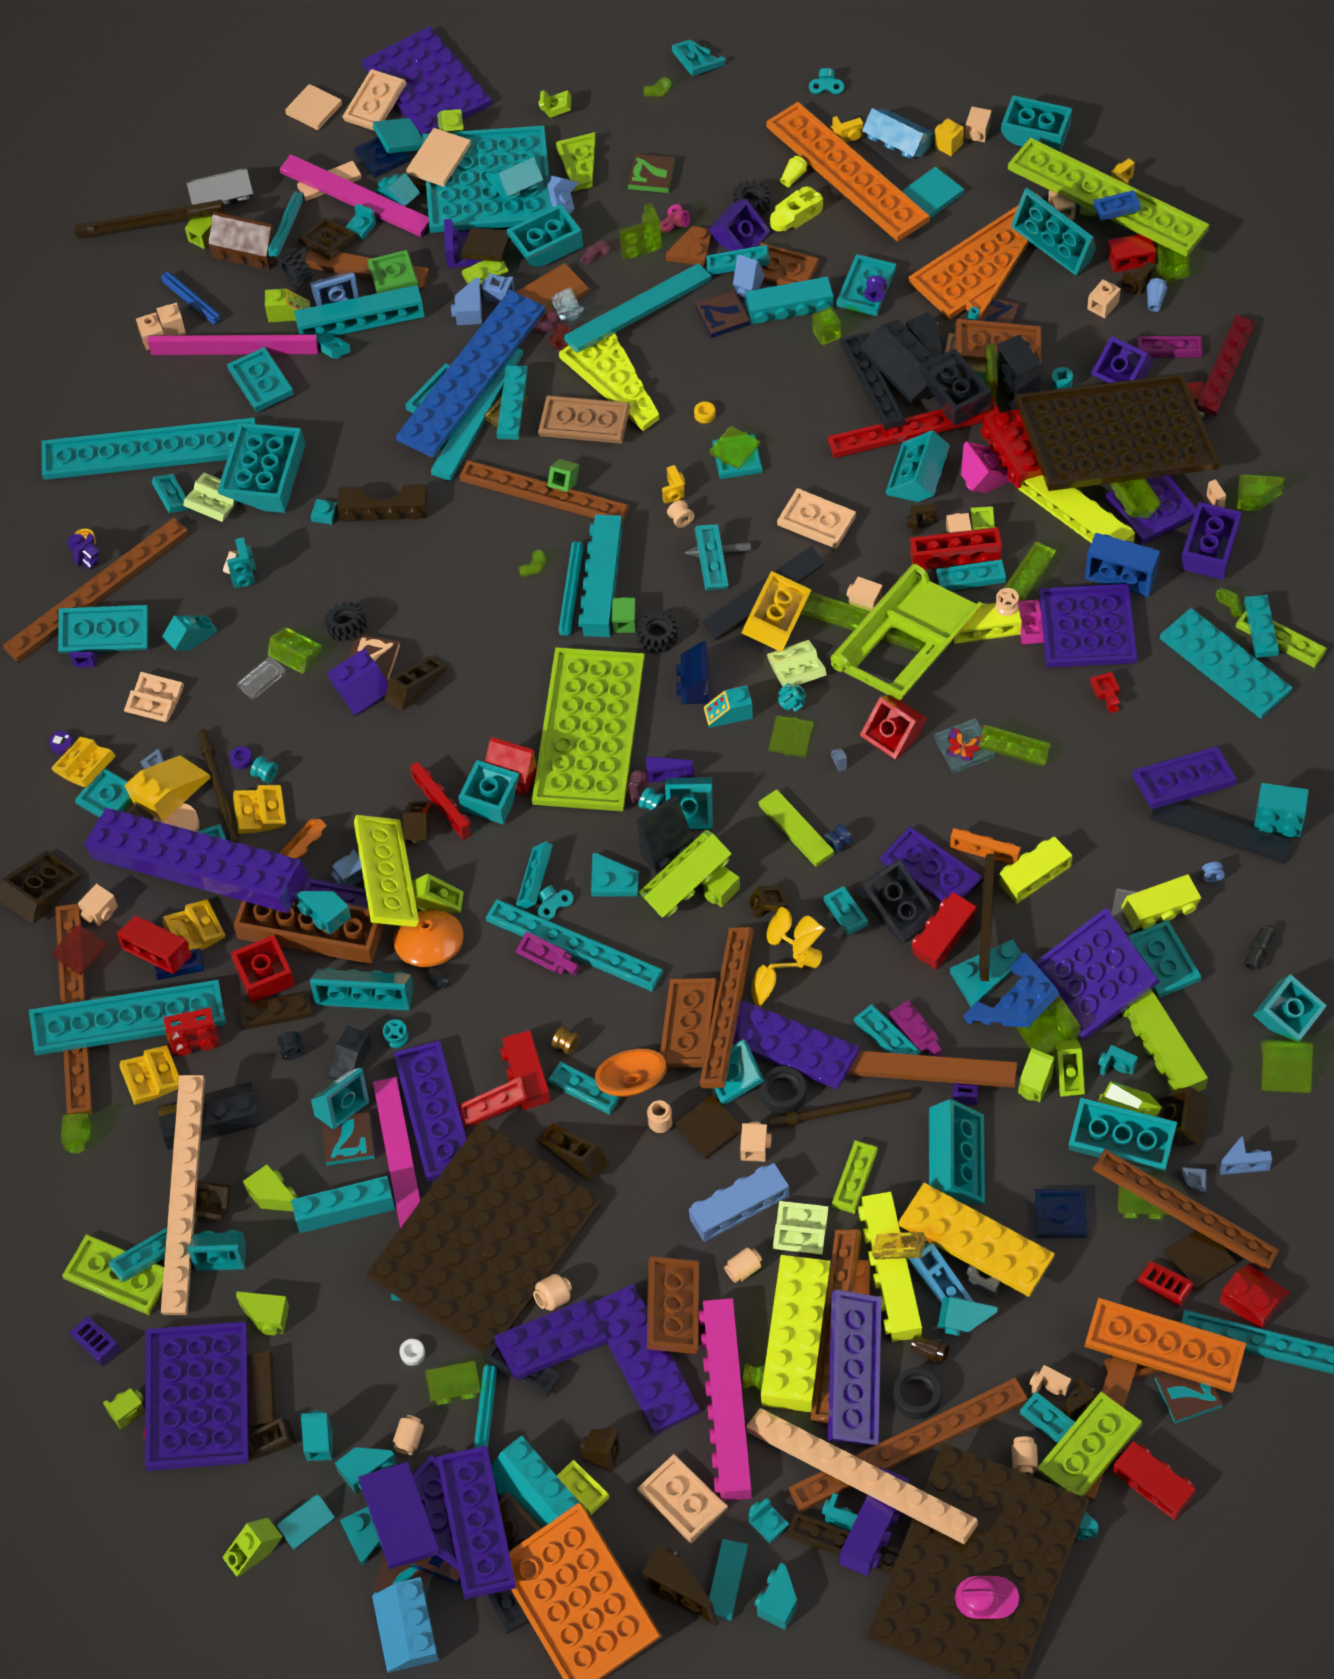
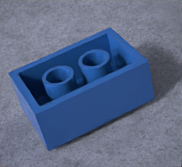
(1122, 562)

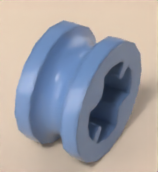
(1213, 872)

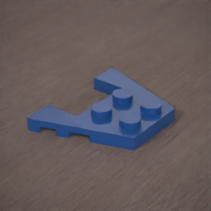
(1022, 1003)

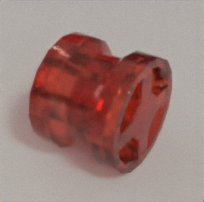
(557, 340)

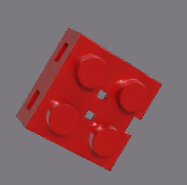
(192, 1033)

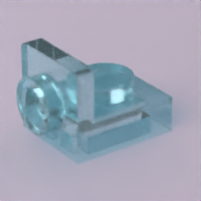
(567, 304)

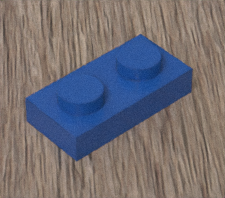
(1117, 205)

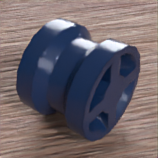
(838, 838)

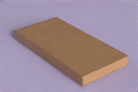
(584, 419)

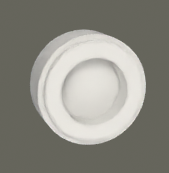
(412, 1352)

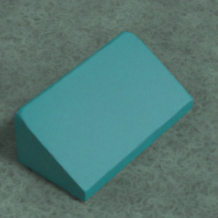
(305, 1522)

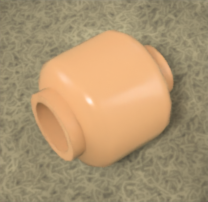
(552, 1292)

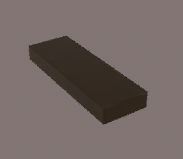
(261, 1389)

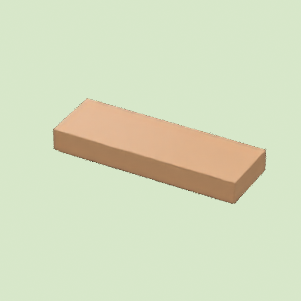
(347, 171)

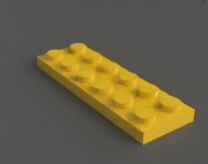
(977, 1239)

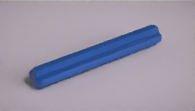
(190, 297)

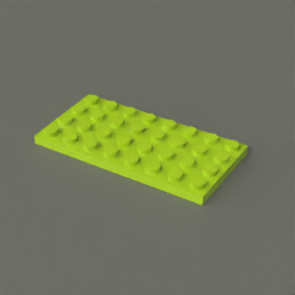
(588, 729)

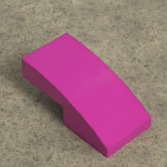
(1031, 624)

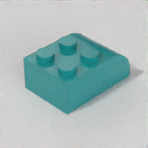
(1036, 120)
(547, 236)

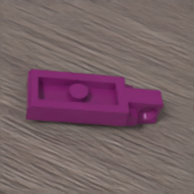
(546, 955)
(915, 1028)

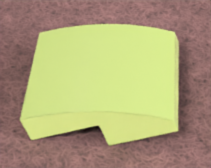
(206, 499)
(797, 664)
(800, 1227)

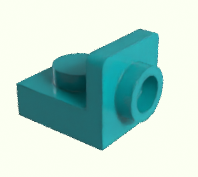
(362, 222)
(1119, 1059)
(840, 1517)
(767, 1520)

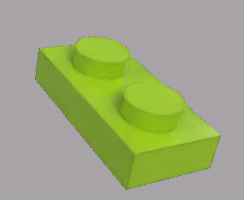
(482, 269)

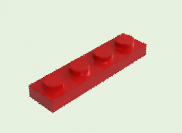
(436, 794)

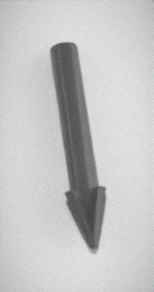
(728, 548)

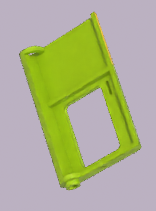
(917, 609)

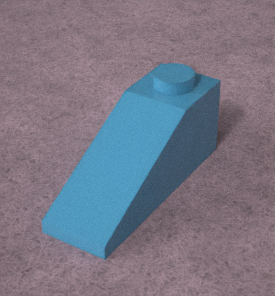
(938, 1275)

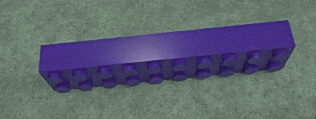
(197, 860)

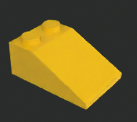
(776, 611)
(165, 786)

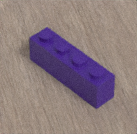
(870, 1533)

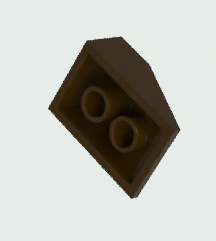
(38, 886)
(673, 1582)

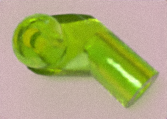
(535, 566)
(1231, 600)

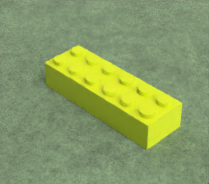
(795, 1333)

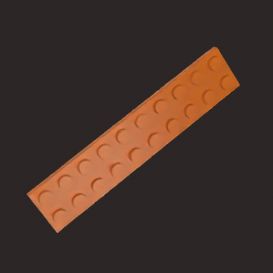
(848, 171)

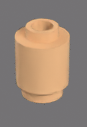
(659, 1116)
(743, 1264)
(408, 1435)
(1024, 1455)

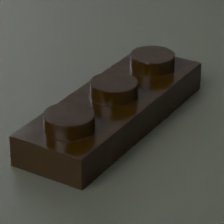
(275, 1011)

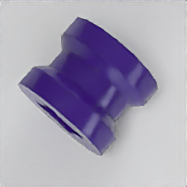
(875, 288)

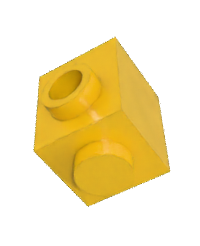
(948, 137)

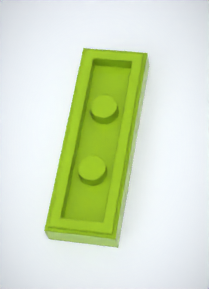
(854, 1177)

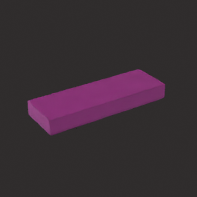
(1170, 346)

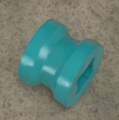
(1066, 378)
(264, 769)
(651, 799)
(395, 1028)

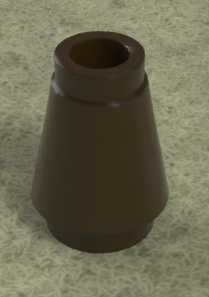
(932, 1348)

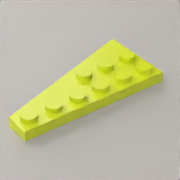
(614, 377)

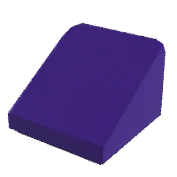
(84, 659)

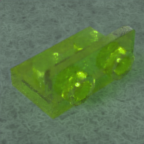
(293, 649)

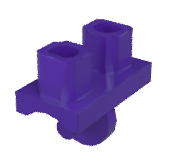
(84, 550)

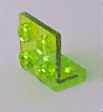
(643, 236)
(1052, 1025)
(1286, 1066)

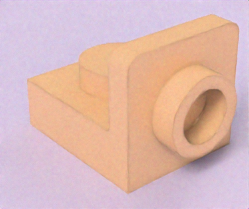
(1053, 1380)

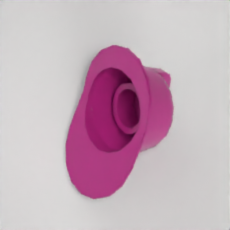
(986, 1597)

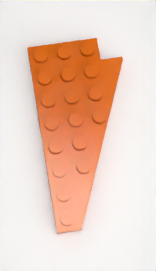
(972, 269)

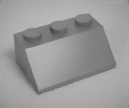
(221, 186)

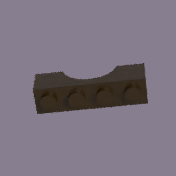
(407, 504)

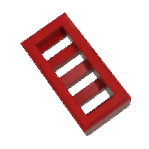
(1168, 1294)

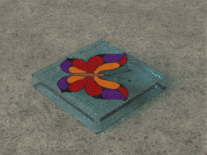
(960, 745)

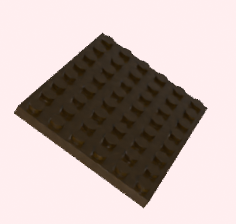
(1116, 432)
(484, 1238)
(1020, 1535)

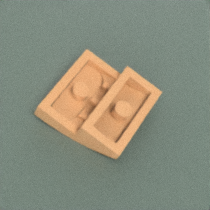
(154, 697)

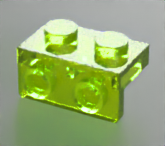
(1172, 264)
(1136, 497)
(1132, 1205)
(452, 1382)

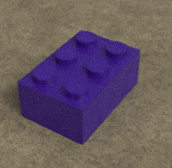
(1211, 540)

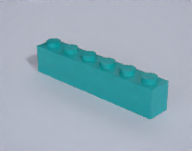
(360, 313)
(602, 575)

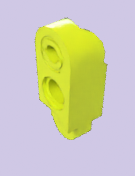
(796, 209)

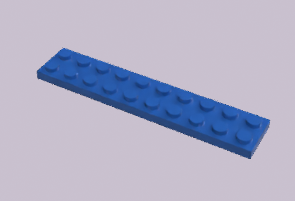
(470, 373)

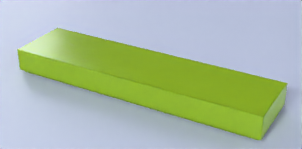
(1291, 642)
(796, 828)

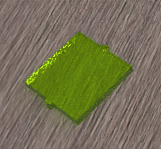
(734, 447)
(790, 736)

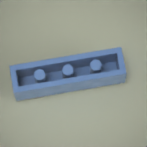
(738, 1202)

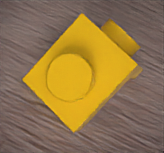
(849, 130)
(1124, 171)
(676, 482)

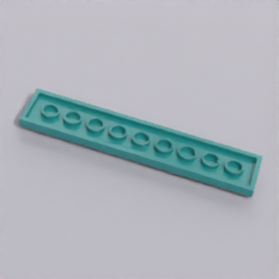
(139, 449)

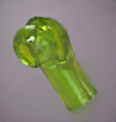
(659, 88)

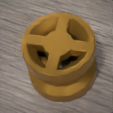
(565, 1040)

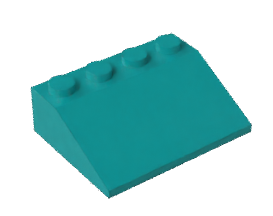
(1053, 232)
(262, 466)

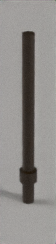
(208, 752)
(793, 1118)

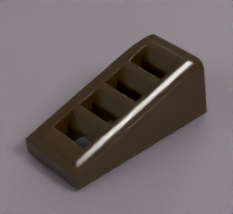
(279, 1443)

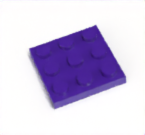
(1171, 513)

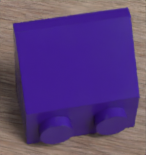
(739, 227)
(1121, 362)
(359, 682)

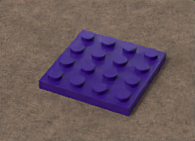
(1087, 625)
(1097, 972)

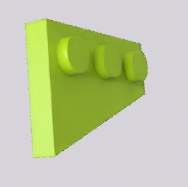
(578, 159)

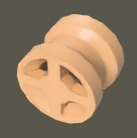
(680, 513)
(1005, 596)

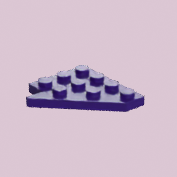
(432, 1496)

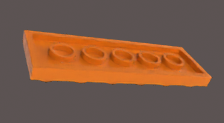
(1165, 1345)

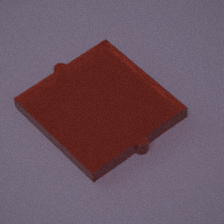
(79, 949)

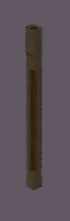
(148, 219)

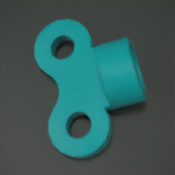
(826, 82)
(552, 900)

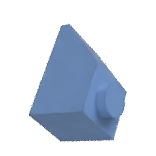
(747, 275)
(468, 304)

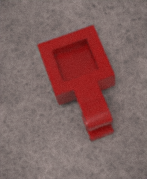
(1106, 688)

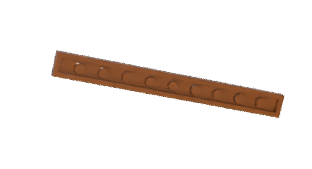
(97, 588)
(73, 990)
(916, 1440)

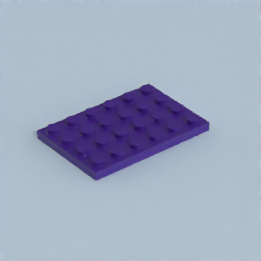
(433, 79)
(196, 1396)

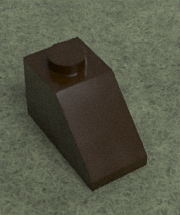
(417, 821)
(601, 1447)

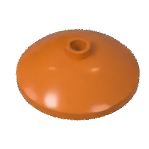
(431, 941)
(630, 1072)

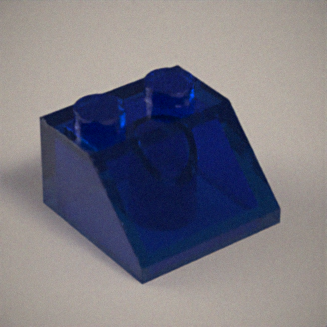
(694, 675)

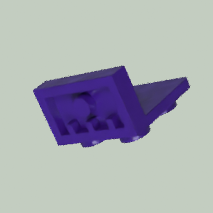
(453, 246)

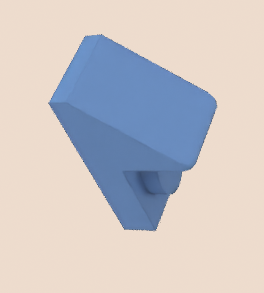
(560, 192)
(1241, 1162)

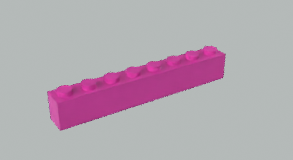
(727, 1400)

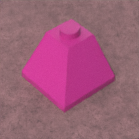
(981, 468)

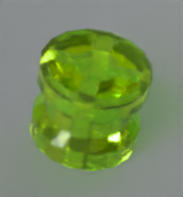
(753, 1376)

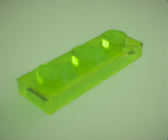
(1030, 570)
(1014, 745)

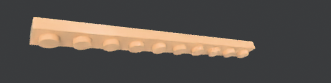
(183, 1195)
(862, 1476)

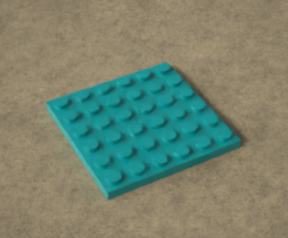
(469, 195)

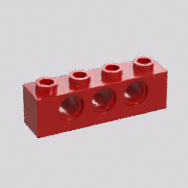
(956, 548)

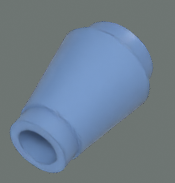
(1156, 293)

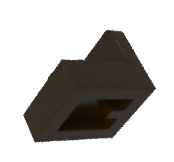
(1138, 281)
(921, 515)
(767, 899)
(1077, 1404)

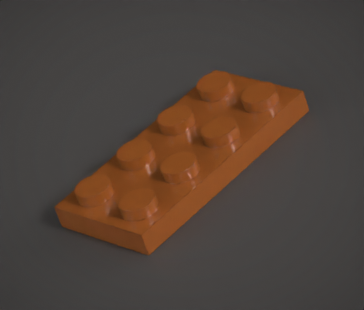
(974, 336)
(688, 1021)
(673, 1305)

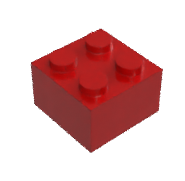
(263, 968)

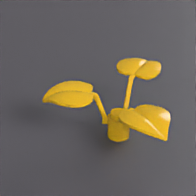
(805, 934)

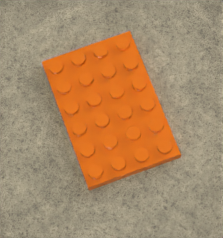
(579, 1598)

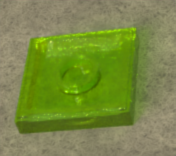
(991, 369)

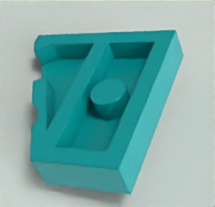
(696, 58)
(612, 878)

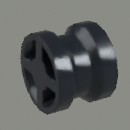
(290, 1045)

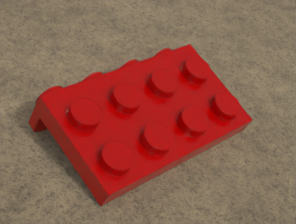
(1011, 446)

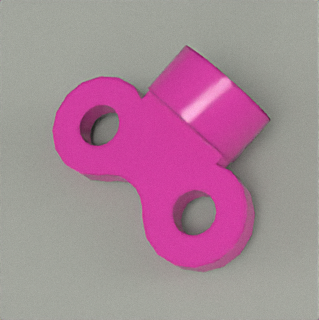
(678, 218)

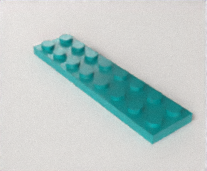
(119, 1017)

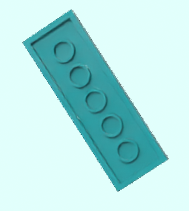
(1226, 663)

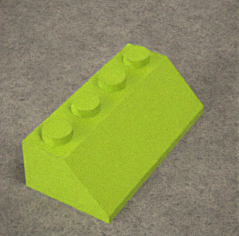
(685, 873)

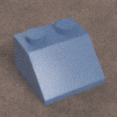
(335, 289)

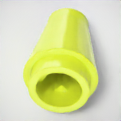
(794, 170)

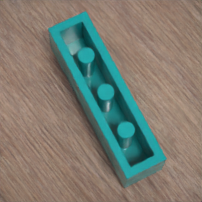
(788, 300)
(343, 1204)

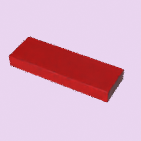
(493, 1102)

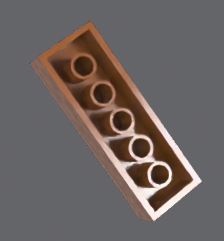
(352, 941)

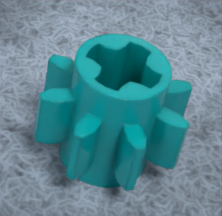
(792, 697)

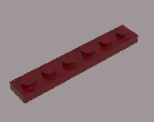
(1225, 365)

